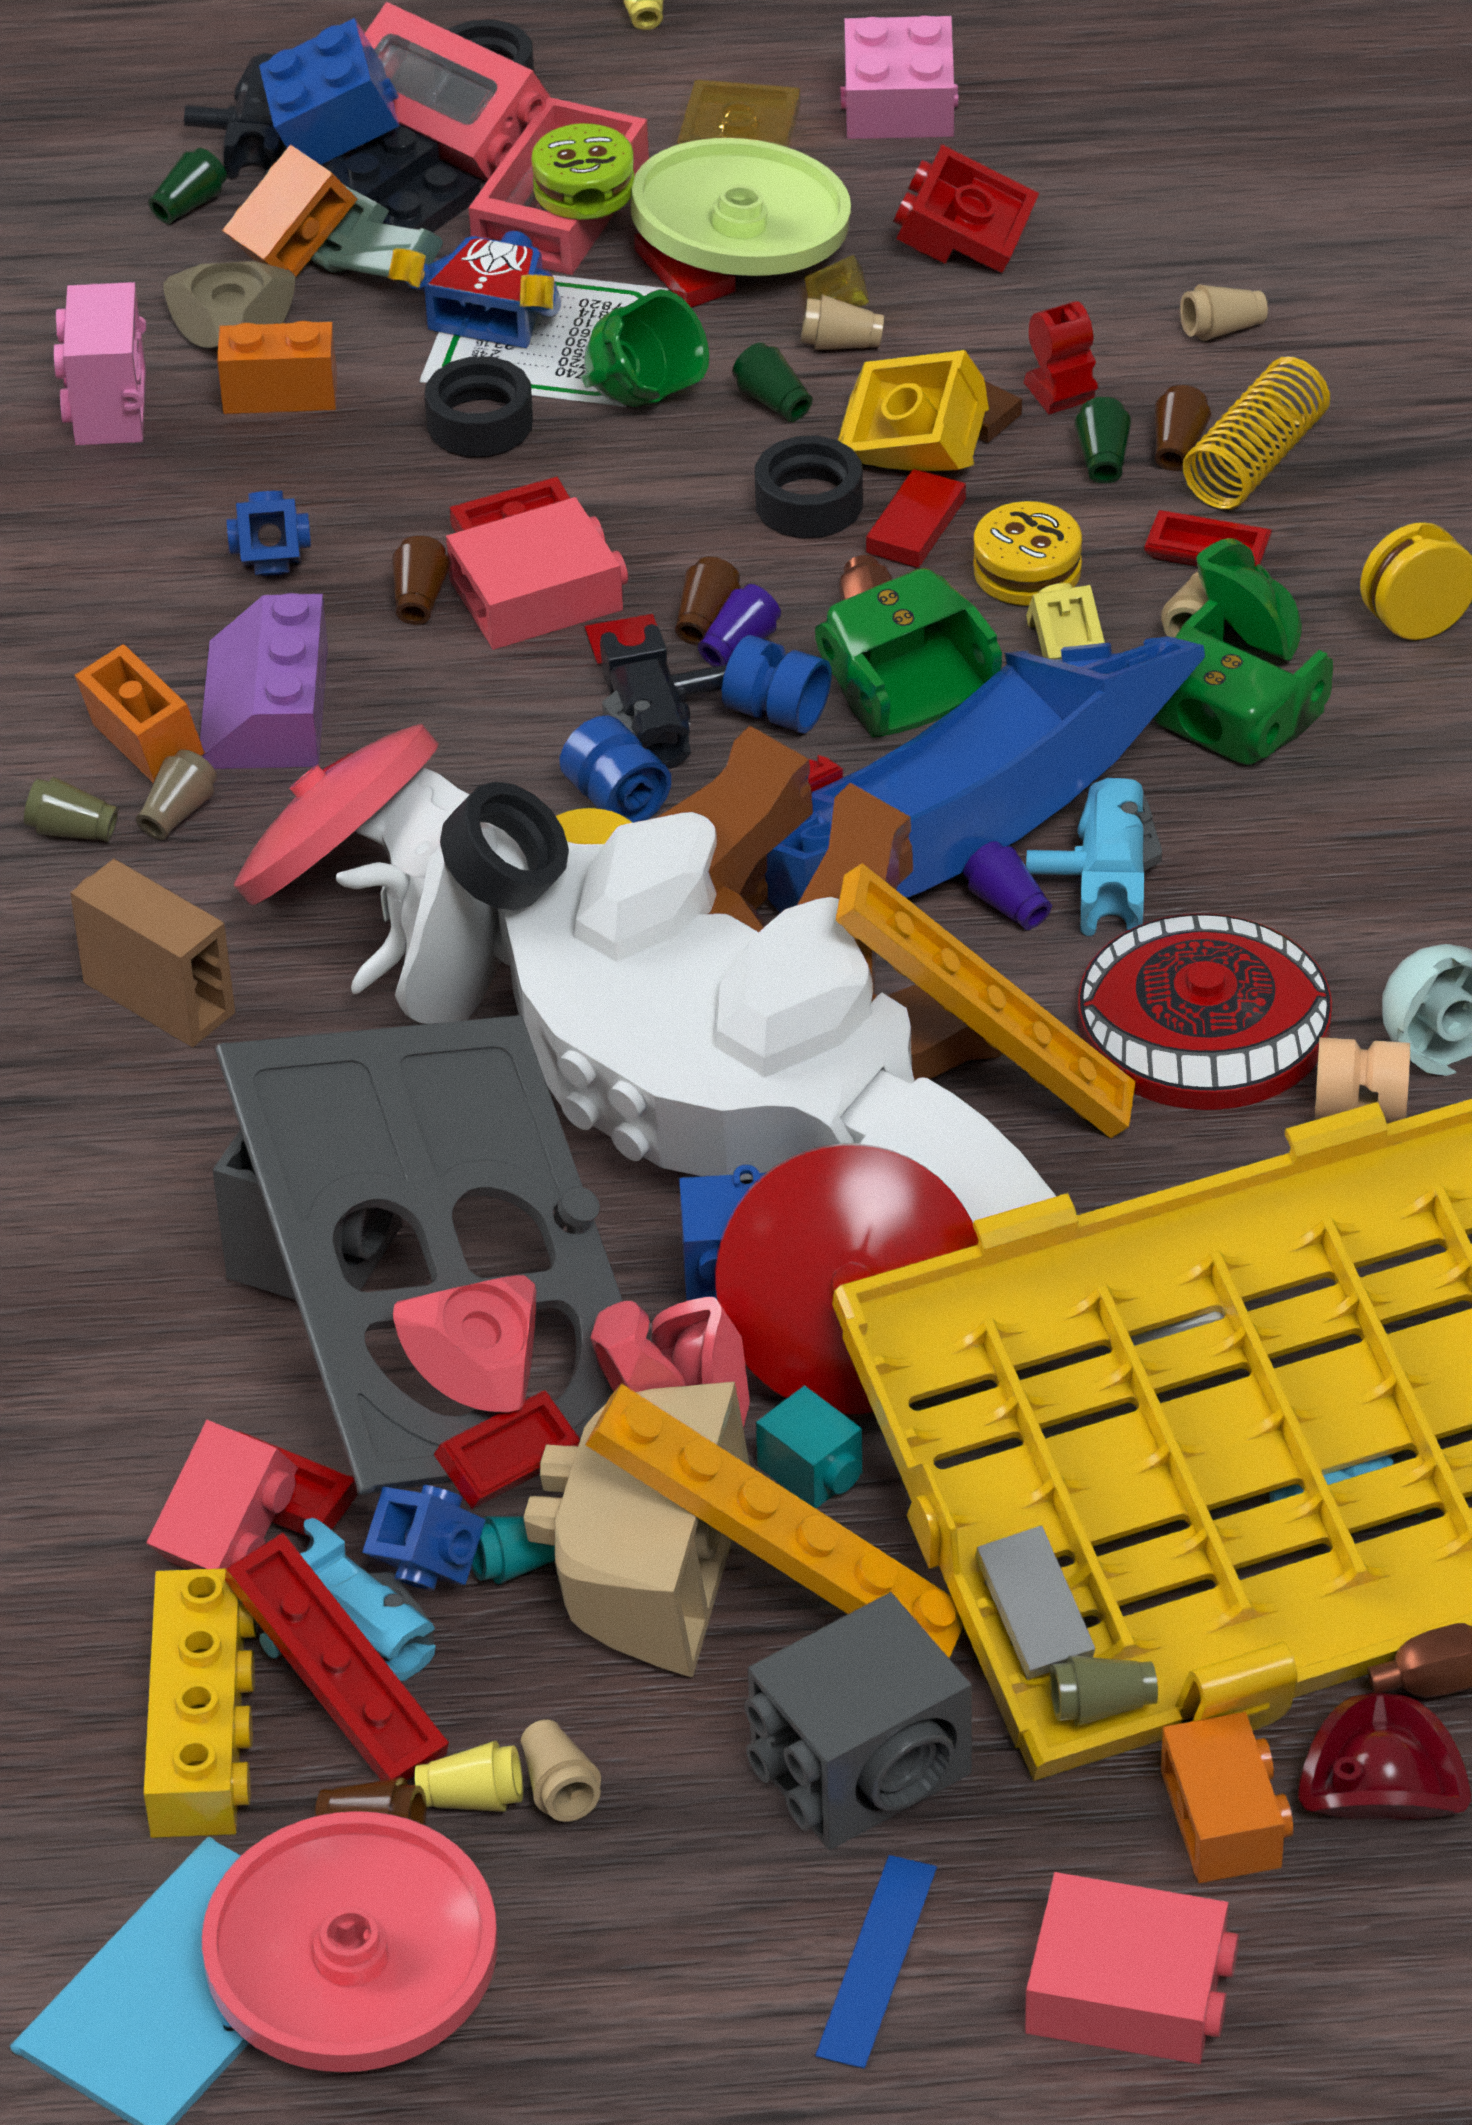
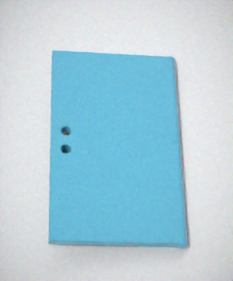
(140, 2014)

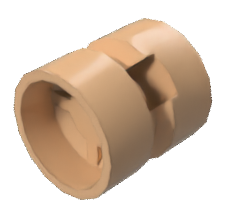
(1359, 1077)

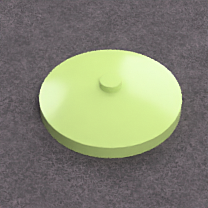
(740, 206)

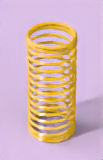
(1293, 416)

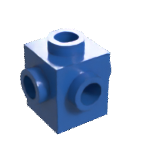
(263, 510)
(424, 1536)

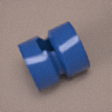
(784, 685)
(615, 769)

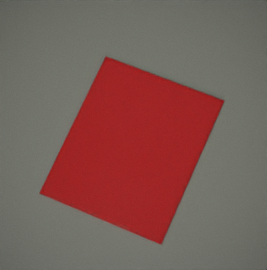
(628, 632)

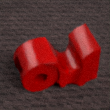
(1062, 347)

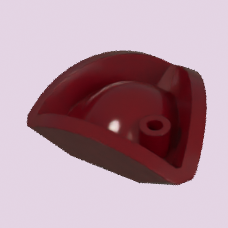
(1384, 1762)

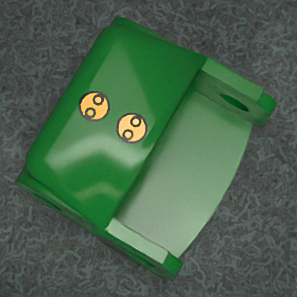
(907, 651)
(1239, 700)

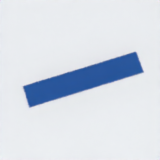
(876, 1961)

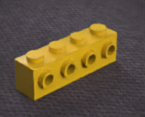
(196, 1705)

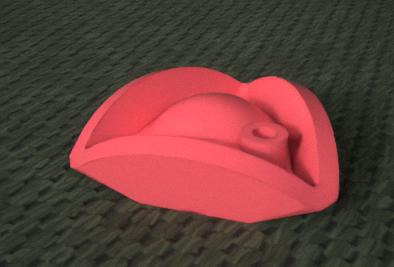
(473, 1340)
(703, 1345)
(627, 1354)

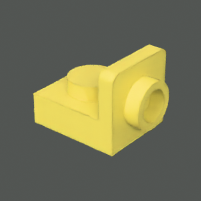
(1064, 618)

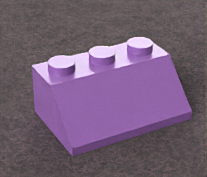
(267, 685)

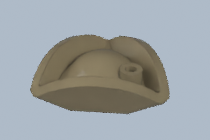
(227, 295)

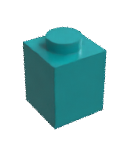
(809, 1447)

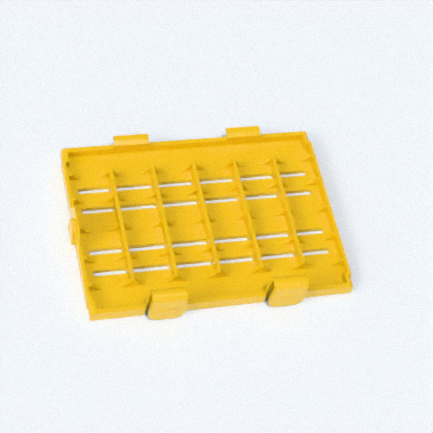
(1075, 1282)

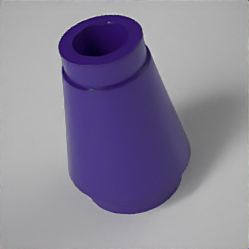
(744, 613)
(1005, 883)

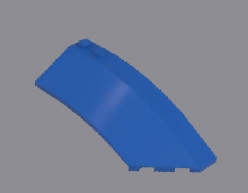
(999, 758)

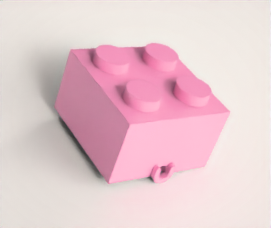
(899, 77)
(101, 363)

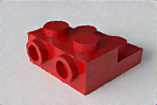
(964, 210)

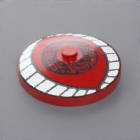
(1206, 1010)

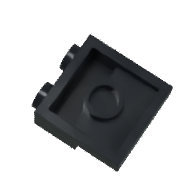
(407, 179)

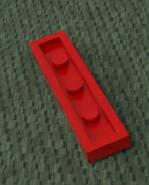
(335, 1660)

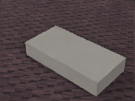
(1034, 1601)

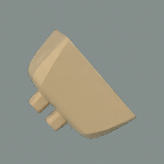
(627, 1556)

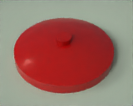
(805, 1233)

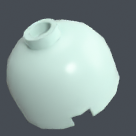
(1431, 1006)

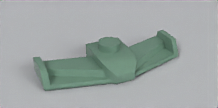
(367, 245)

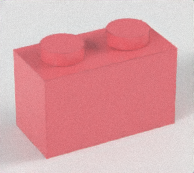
(222, 1500)

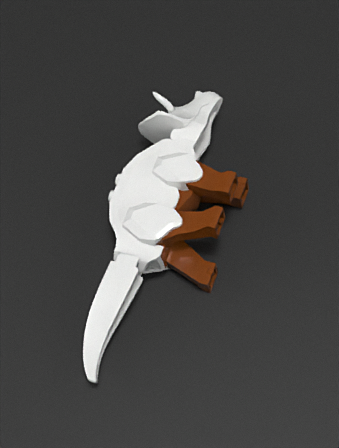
(674, 1002)

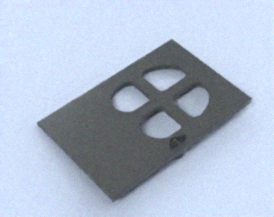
(413, 1129)

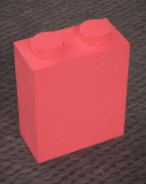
(536, 572)
(1130, 1968)

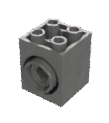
(250, 1241)
(859, 1721)

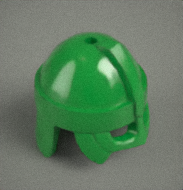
(646, 350)

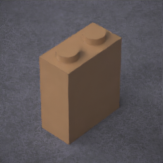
(153, 952)

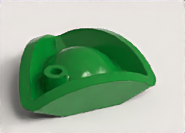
(1251, 600)

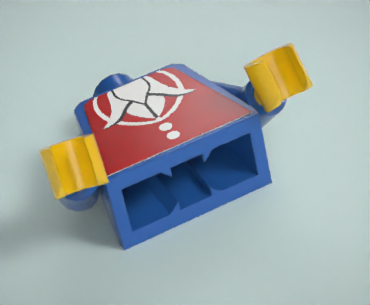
(483, 288)

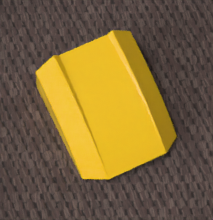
(916, 412)

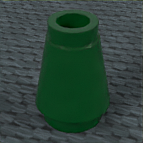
(189, 184)
(771, 381)
(1103, 437)

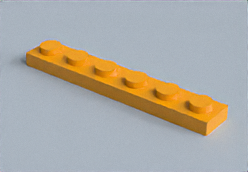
(985, 1000)
(763, 1515)

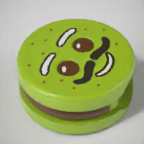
(583, 171)

